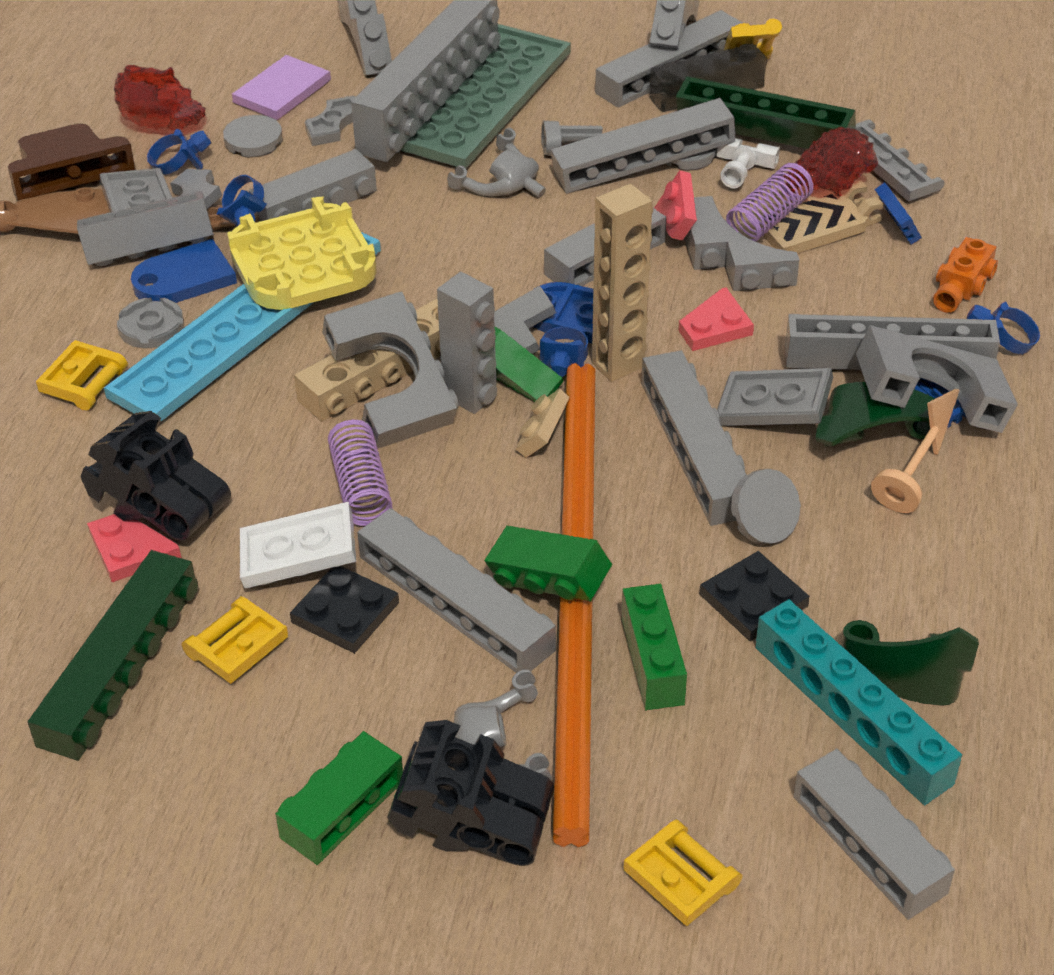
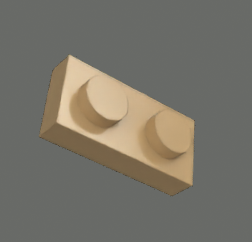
(541, 425)

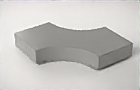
(329, 124)
(197, 180)

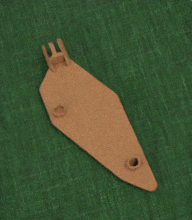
(62, 209)

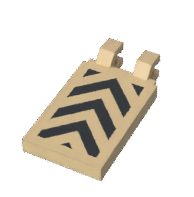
(824, 219)

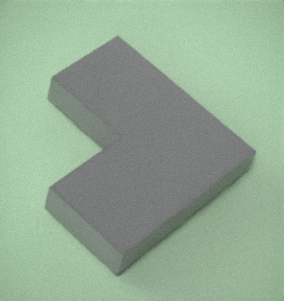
(522, 314)

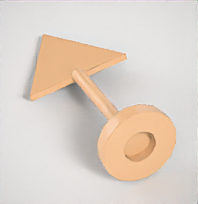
(897, 488)

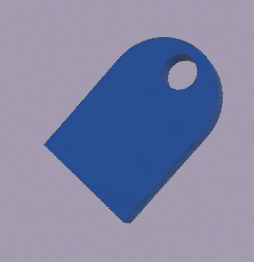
(183, 273)
(572, 307)

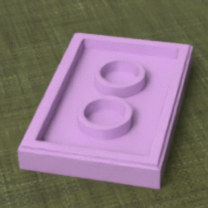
(281, 87)

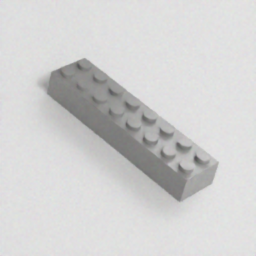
(423, 77)

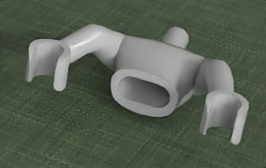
(510, 168)
(487, 720)

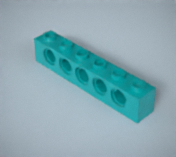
(858, 702)

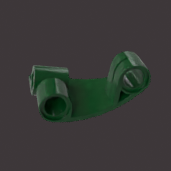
(854, 410)
(916, 669)

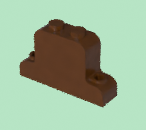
(66, 159)

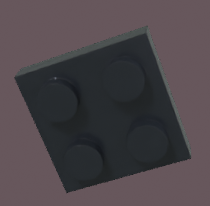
(749, 591)
(344, 608)

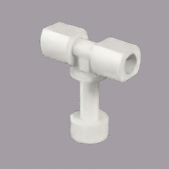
(744, 158)

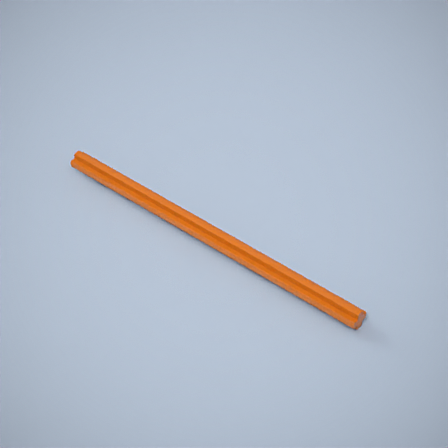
(573, 716)

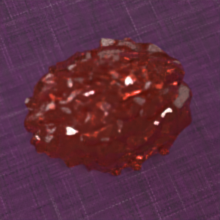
(155, 99)
(836, 160)

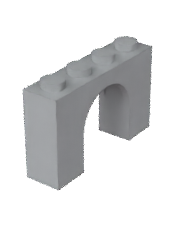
(393, 326)
(896, 361)

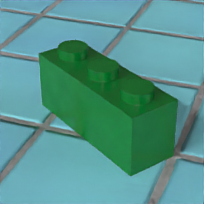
(548, 563)
(653, 647)
(339, 797)

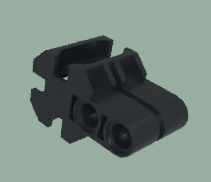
(154, 477)
(486, 798)

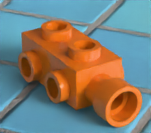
(964, 273)

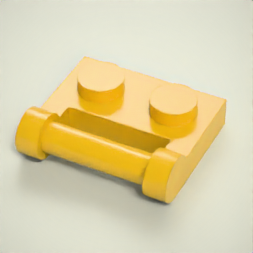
(749, 34)
(74, 368)
(240, 646)
(673, 879)

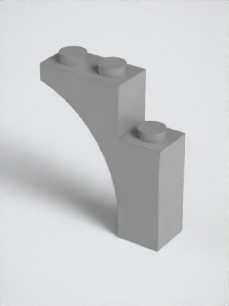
(671, 20)
(368, 32)
(747, 262)

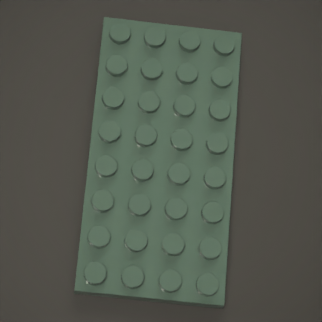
(488, 97)

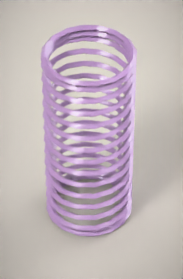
(780, 180)
(336, 453)

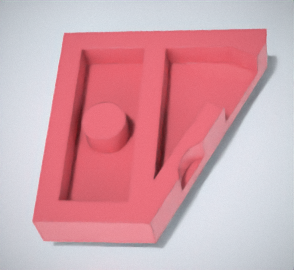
(678, 205)
(715, 322)
(126, 544)

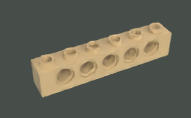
(621, 280)
(338, 384)

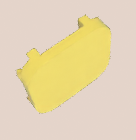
(302, 256)

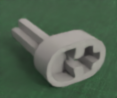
(553, 134)

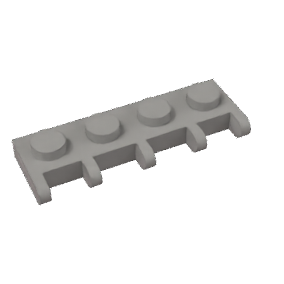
(896, 169)

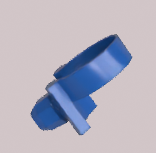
(189, 150)
(244, 203)
(1015, 315)
(561, 355)

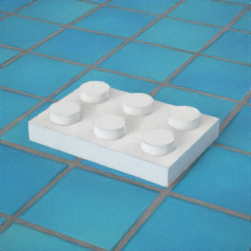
(297, 545)

